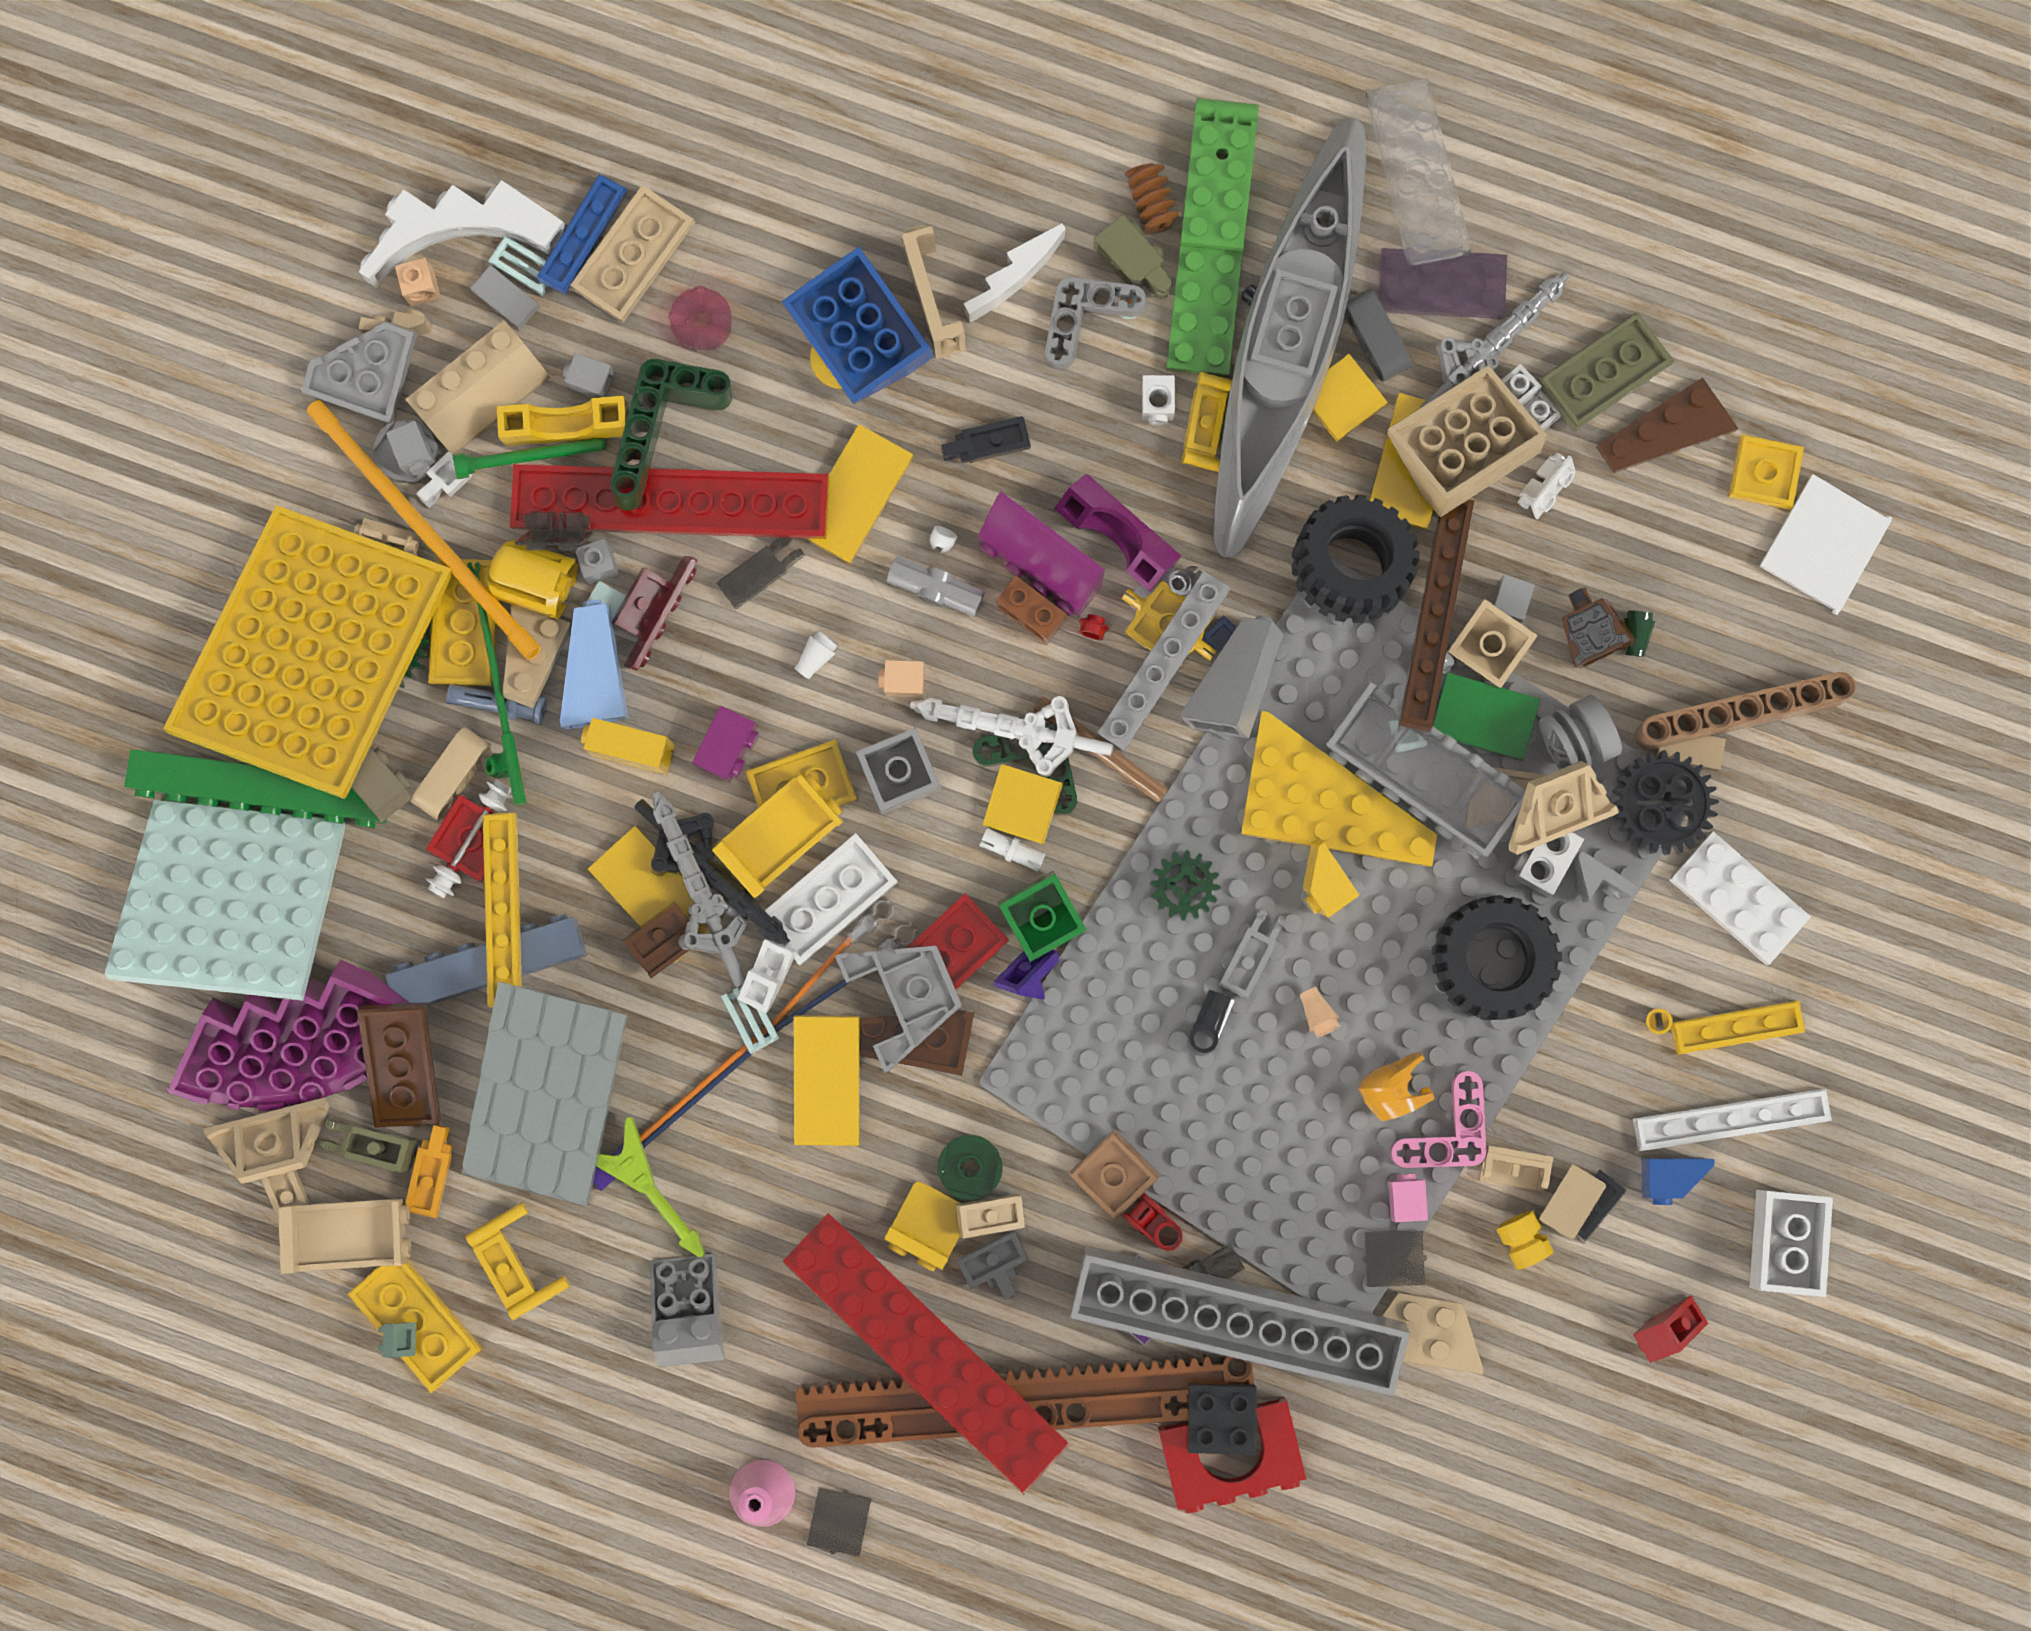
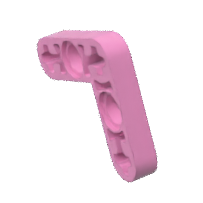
(1461, 1134)

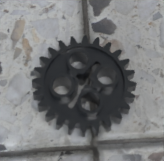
(1662, 774)

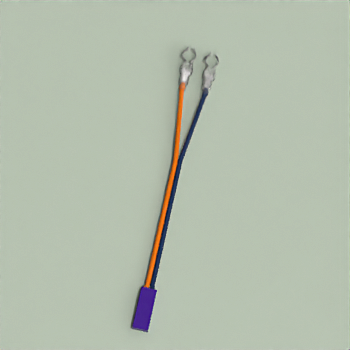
(864, 926)

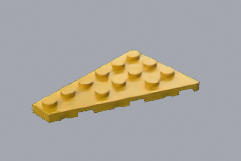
(1307, 796)

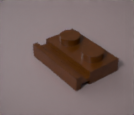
(656, 941)

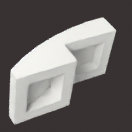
(767, 975)

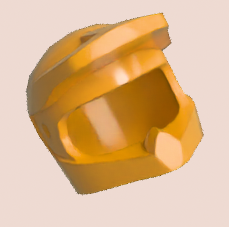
(1387, 1090)

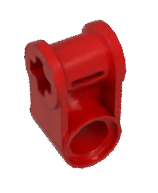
(1152, 1222)

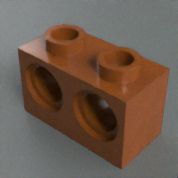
(1031, 610)

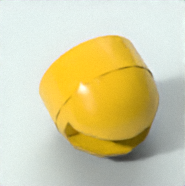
(1651, 1021)

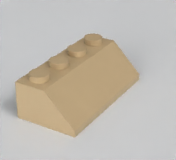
(465, 394)

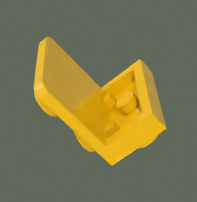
(925, 1226)

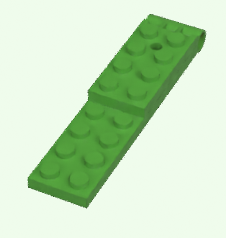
(1212, 237)

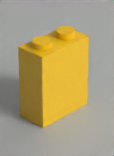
(628, 746)

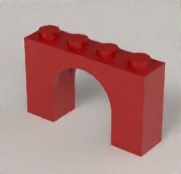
(1277, 1465)

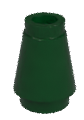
(1641, 627)

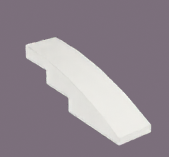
(1023, 265)

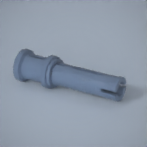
(487, 701)

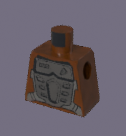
(1594, 629)

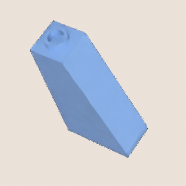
(593, 670)

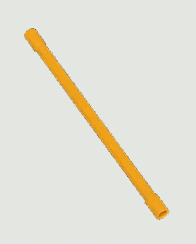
(516, 634)

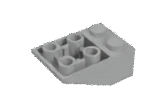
(686, 1311)

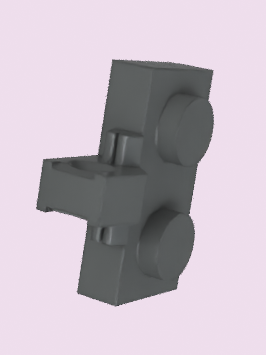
(994, 1263)

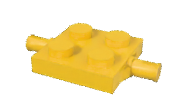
(1154, 616)

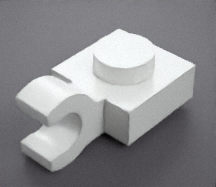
(443, 479)

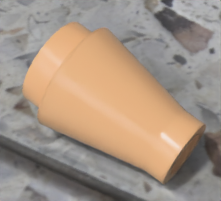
(1319, 1014)

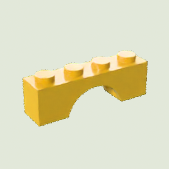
(539, 425)

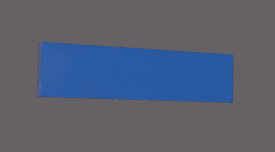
(582, 234)

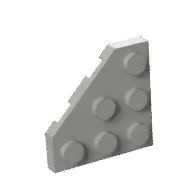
(365, 371)

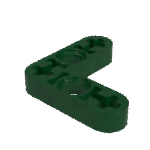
(1012, 757)

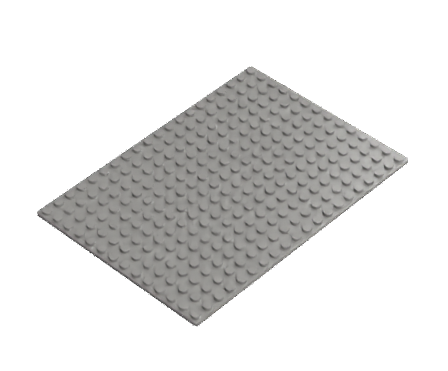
(1270, 1128)

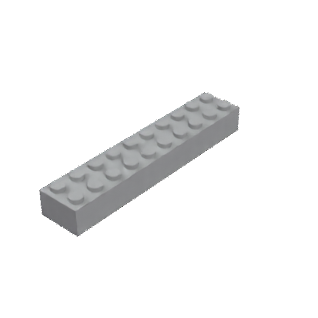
(1240, 1320)

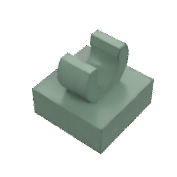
(398, 1339)

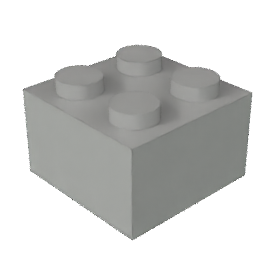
(898, 771)

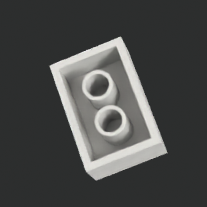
(1791, 1243)

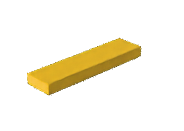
(1737, 1027)

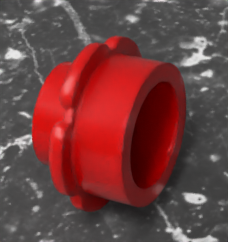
(1093, 627)

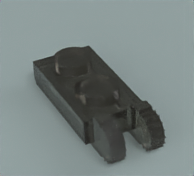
(757, 572)

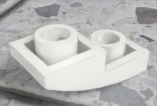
(1529, 394)

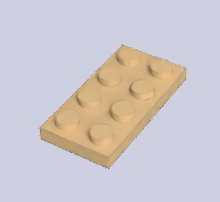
(632, 253)

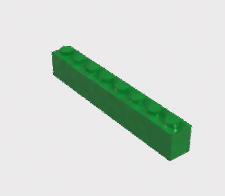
(240, 786)

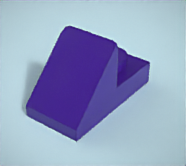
(1025, 976)

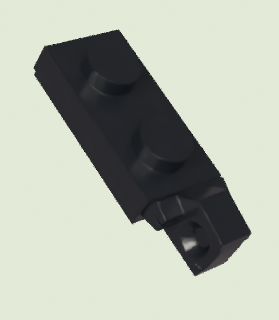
(988, 441)

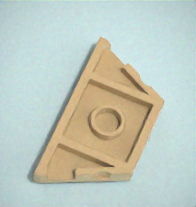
(1559, 806)
(269, 1141)
(1438, 1332)

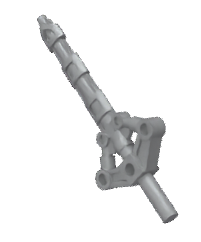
(1484, 353)
(706, 906)

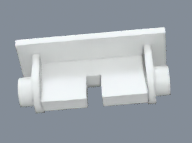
(1556, 473)

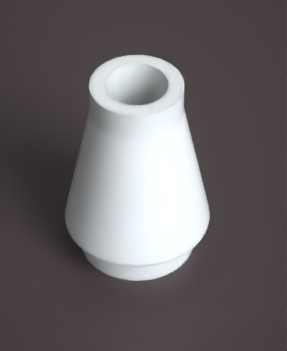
(815, 654)

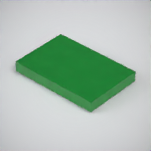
(1486, 716)

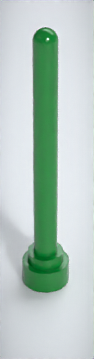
(467, 464)

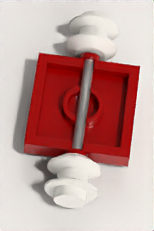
(461, 838)

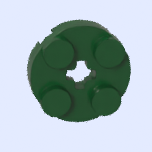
(954, 1177)

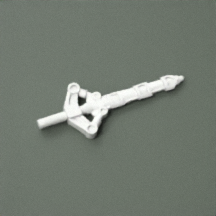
(1029, 732)

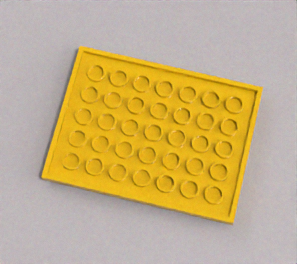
(309, 651)

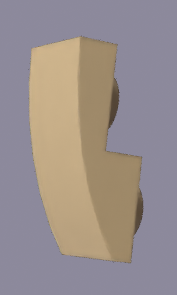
(410, 319)

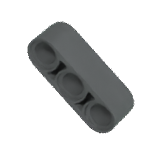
(1376, 335)

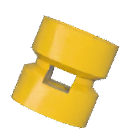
(1524, 1240)

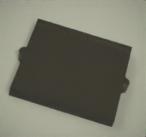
(1394, 1258)
(839, 1521)

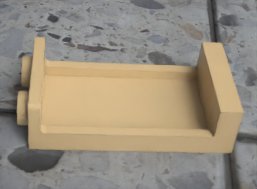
(944, 339)
(343, 1235)

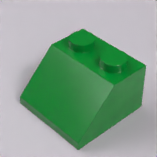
(1041, 916)

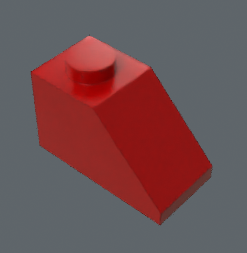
(1671, 1330)

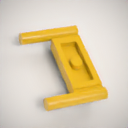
(1205, 421)
(506, 1269)

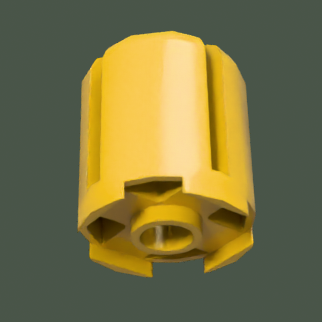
(532, 578)

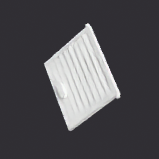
(1825, 543)

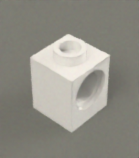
(1161, 386)

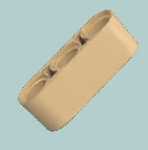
(451, 773)

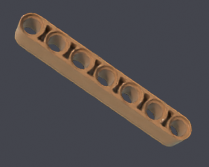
(1757, 702)

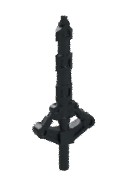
(713, 872)

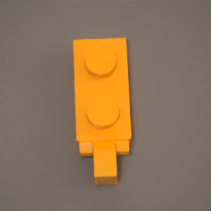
(430, 1173)

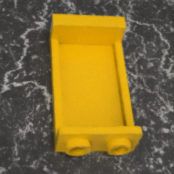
(778, 833)

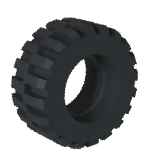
(1378, 529)
(1539, 950)

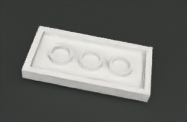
(831, 897)
(1739, 898)

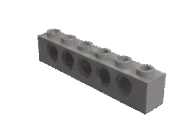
(1164, 660)

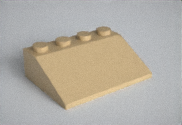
(1466, 440)

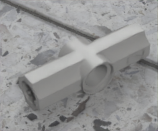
(935, 586)

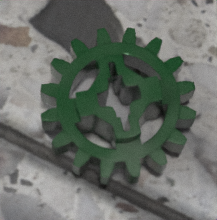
(1184, 900)

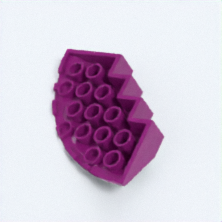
(281, 1047)

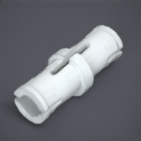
(1012, 849)

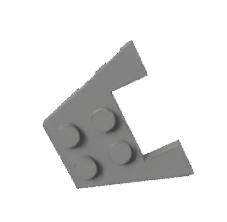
(918, 991)

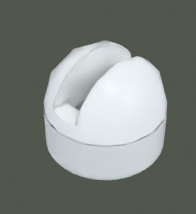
(943, 538)

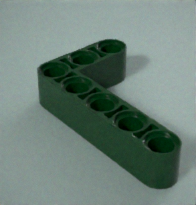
(650, 420)

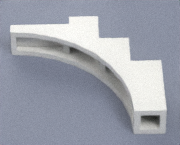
(458, 215)

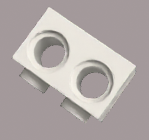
(1553, 862)

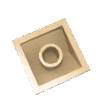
(1492, 643)

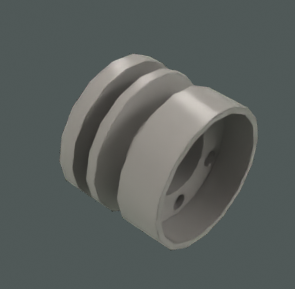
(1581, 736)

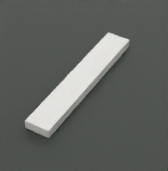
(1731, 1119)

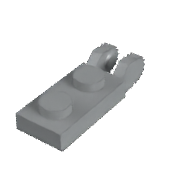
(1251, 956)

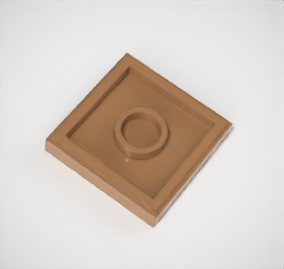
(1114, 1174)

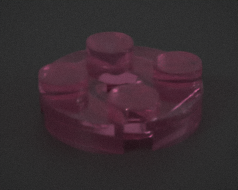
(700, 301)

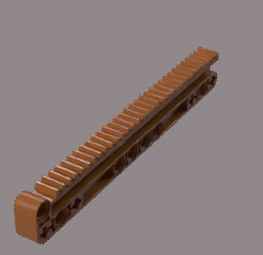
(1107, 1395)

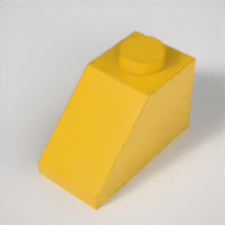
(1326, 882)

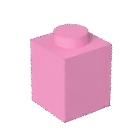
(1407, 1198)

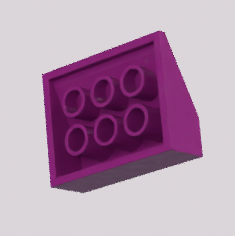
(1040, 556)

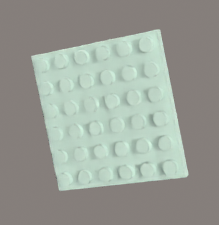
(226, 900)

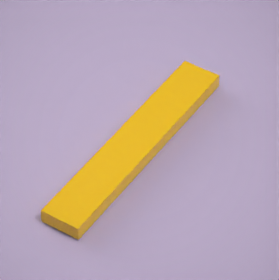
(501, 902)

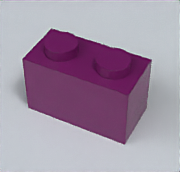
(725, 744)

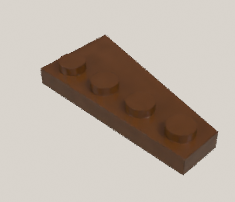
(1678, 423)
(941, 1051)

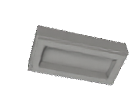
(505, 297)

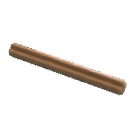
(1116, 761)

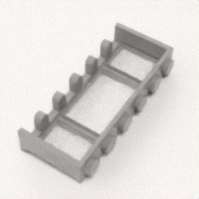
(1427, 773)

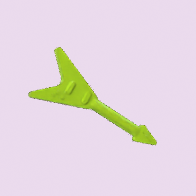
(635, 1171)

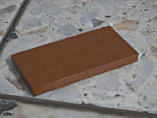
(399, 1064)

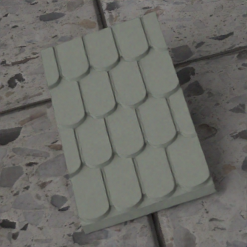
(544, 1093)

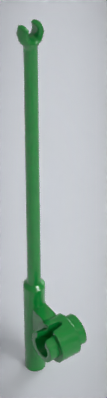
(505, 763)

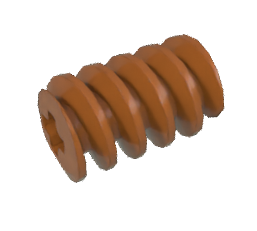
(1151, 197)

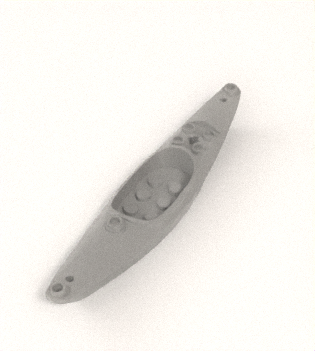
(1290, 335)

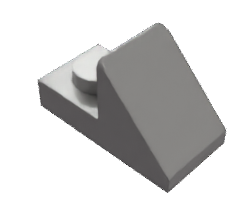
(1592, 873)

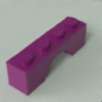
(1093, 507)

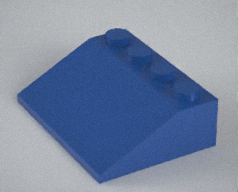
(858, 327)

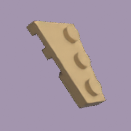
(524, 677)

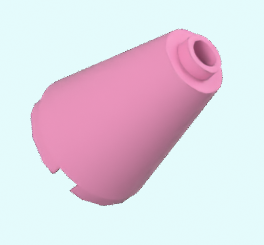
(767, 1483)

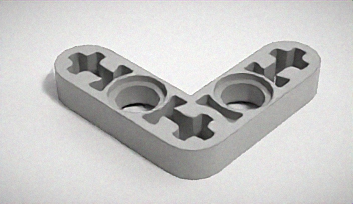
(1084, 302)

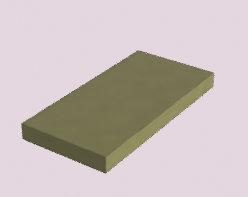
(1605, 371)

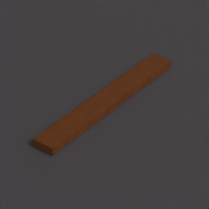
(1435, 618)

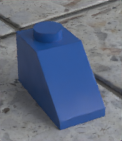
(1672, 1177)

